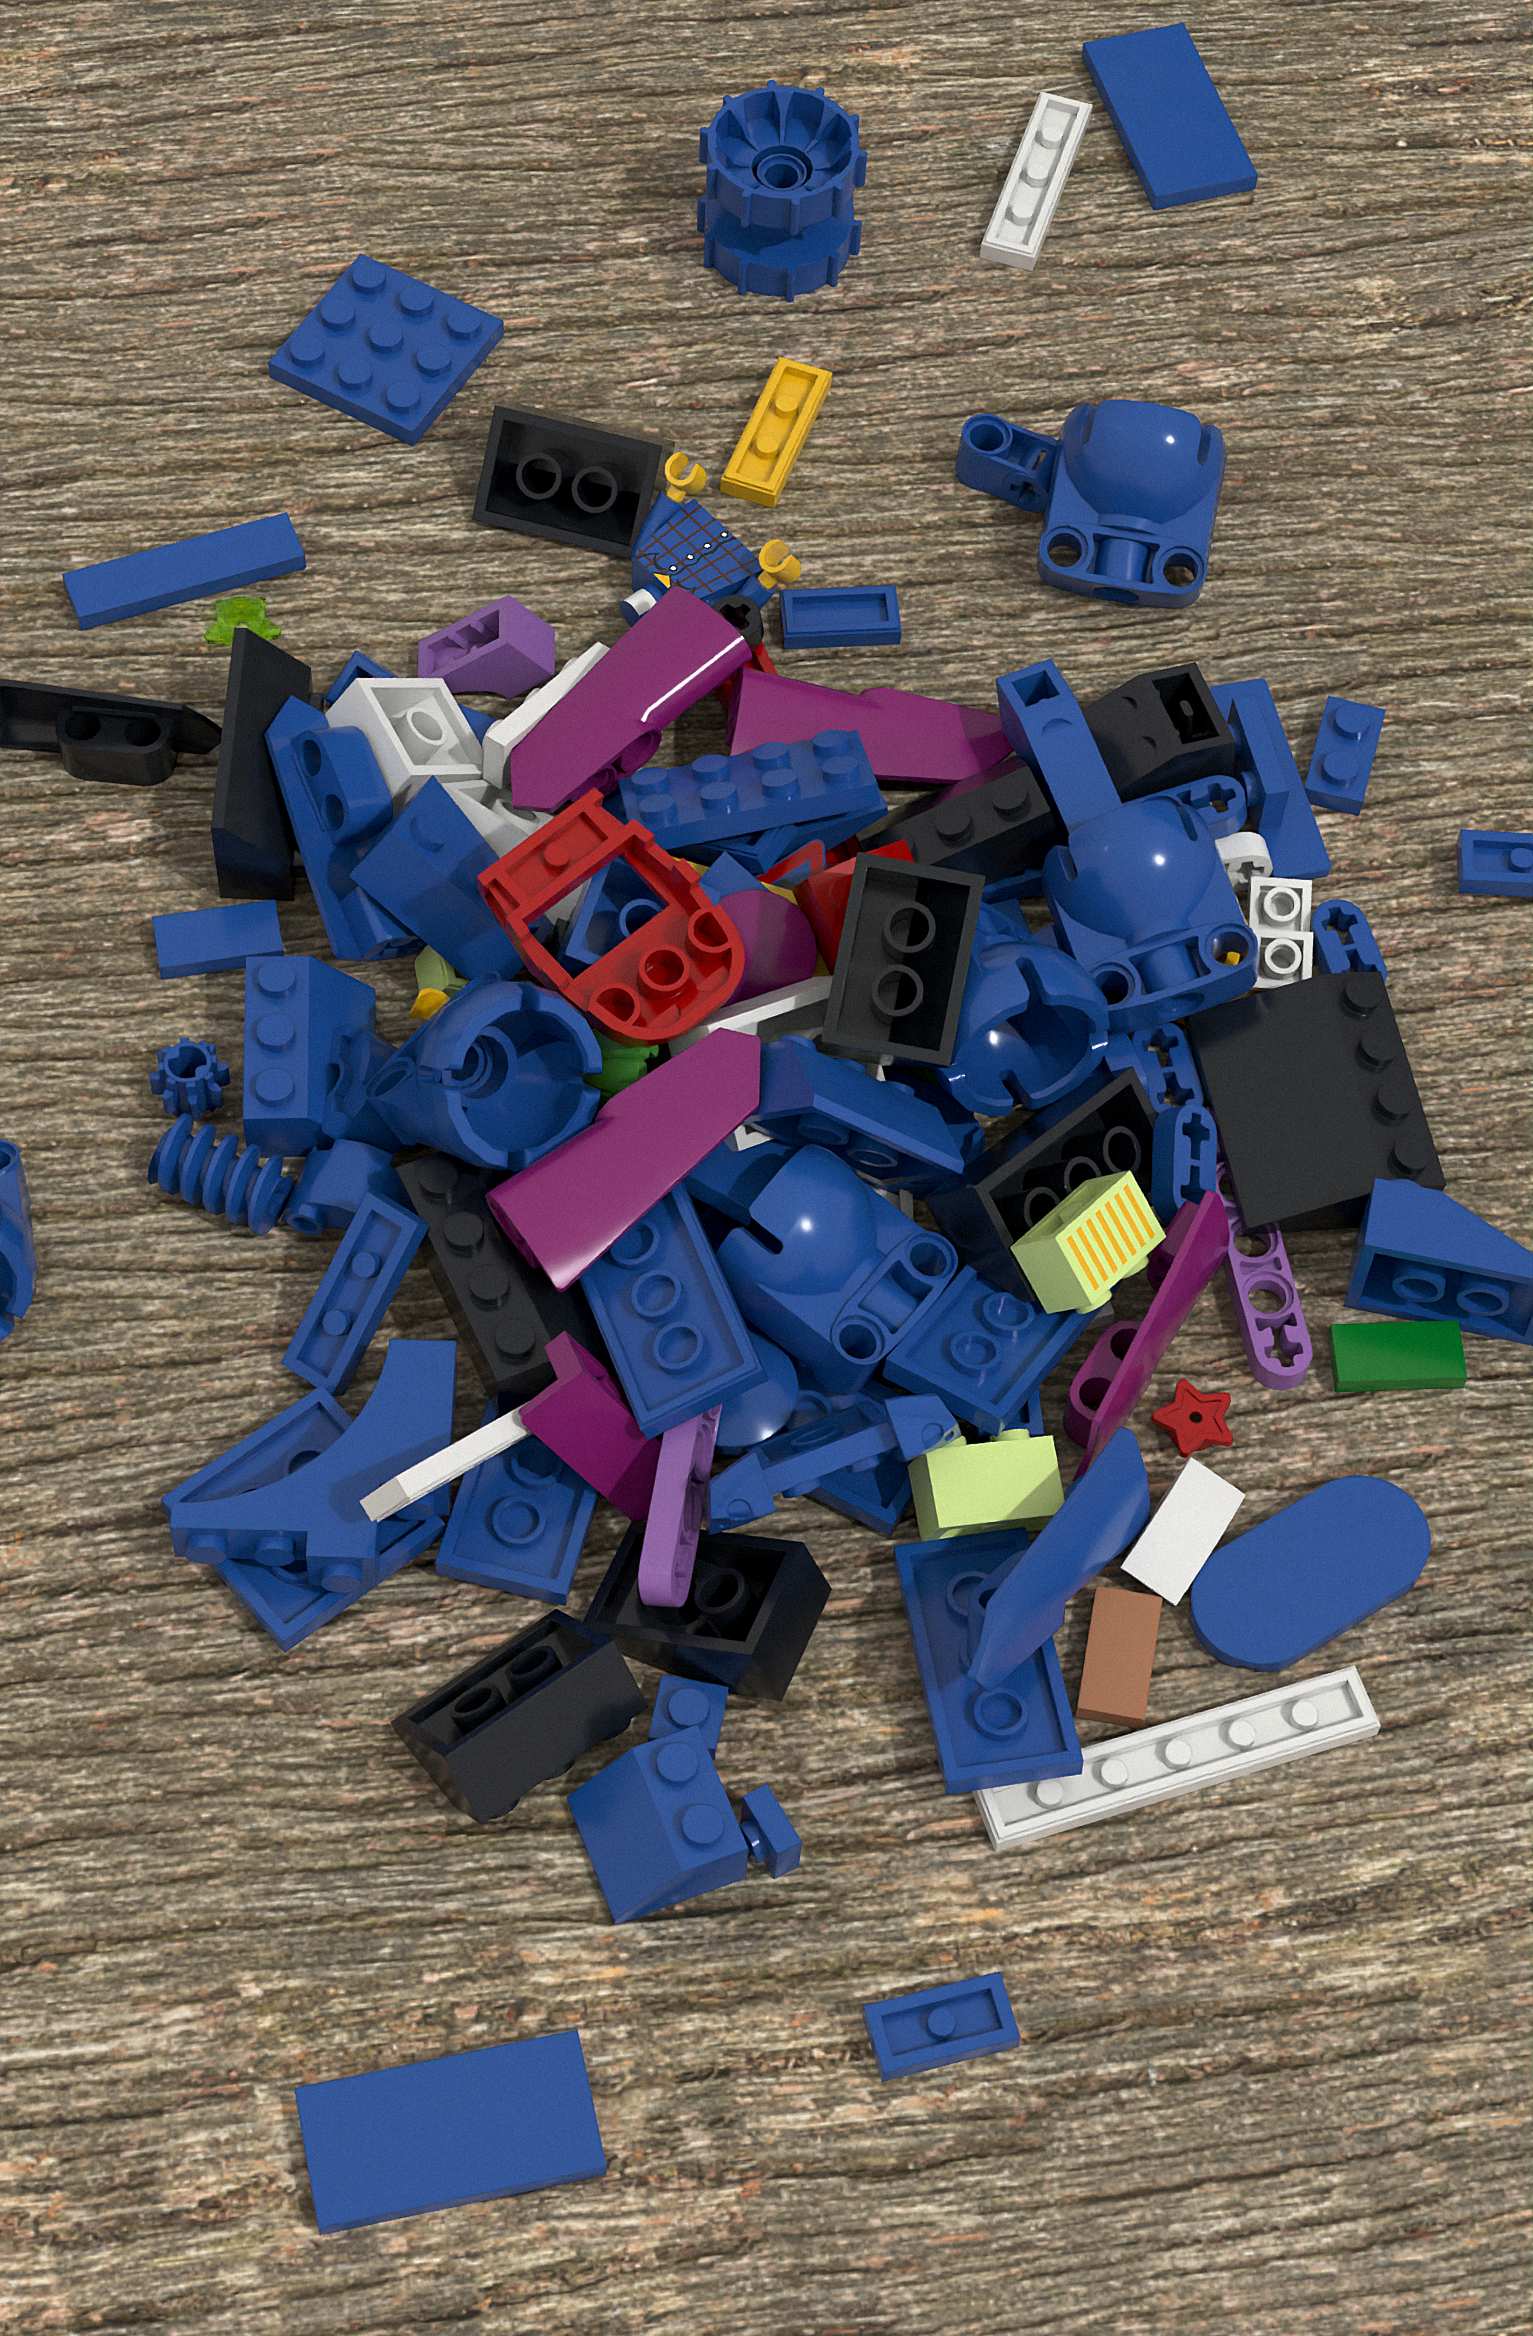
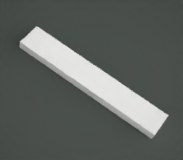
(1184, 1757)

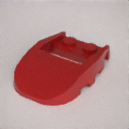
(658, 977)

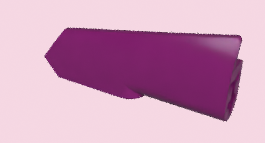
(617, 710)
(900, 731)
(640, 1147)
(1179, 1274)

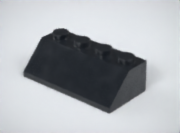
(250, 820)
(1016, 1182)

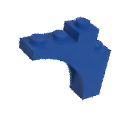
(318, 1508)

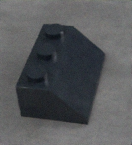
(569, 478)
(975, 826)
(901, 963)
(521, 1715)

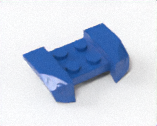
(843, 1439)

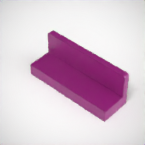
(594, 1428)

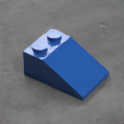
(1439, 1262)

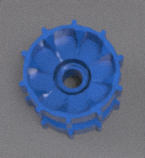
(780, 190)

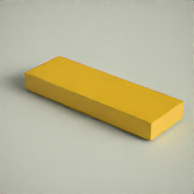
(776, 432)

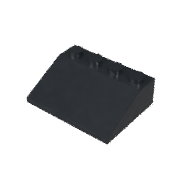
(1312, 1101)
(489, 1288)

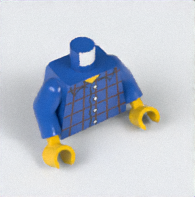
(694, 551)

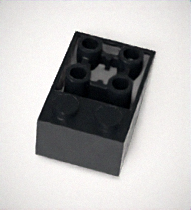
(1160, 732)

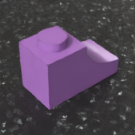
(491, 650)

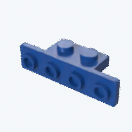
(1271, 781)

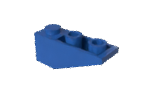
(1056, 743)

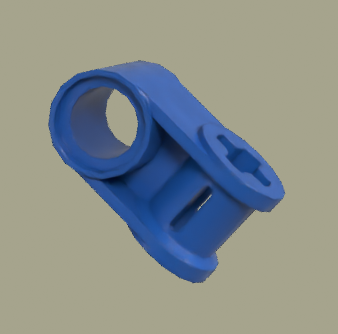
(1006, 461)

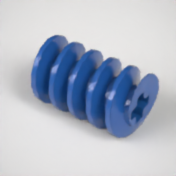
(219, 1176)

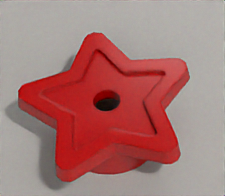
(1190, 1435)

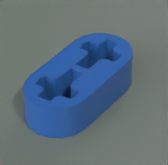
(1359, 947)
(1180, 1068)
(1180, 1161)

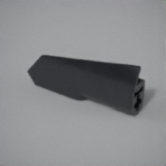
(103, 733)

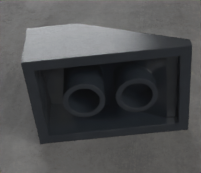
(742, 1619)

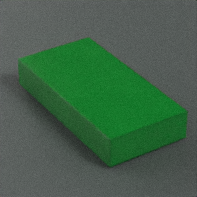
(1397, 1356)

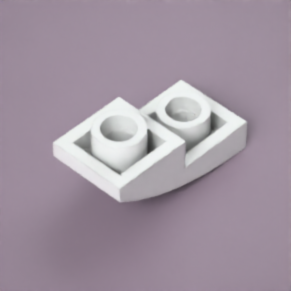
(1281, 921)
(1182, 1531)

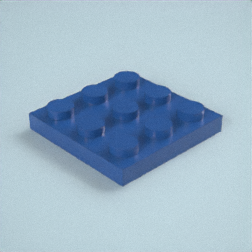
(386, 349)
(282, 1594)

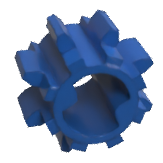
(189, 1078)

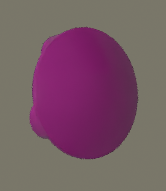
(775, 941)

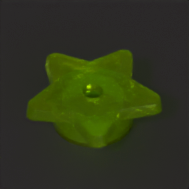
(239, 611)

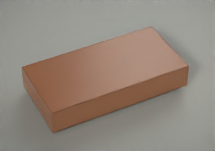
(1119, 1657)

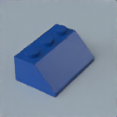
(287, 1048)
(860, 1119)

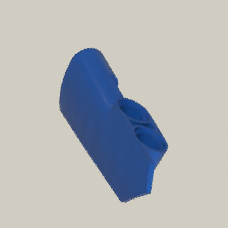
(337, 813)
(1028, 1592)

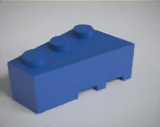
(427, 878)

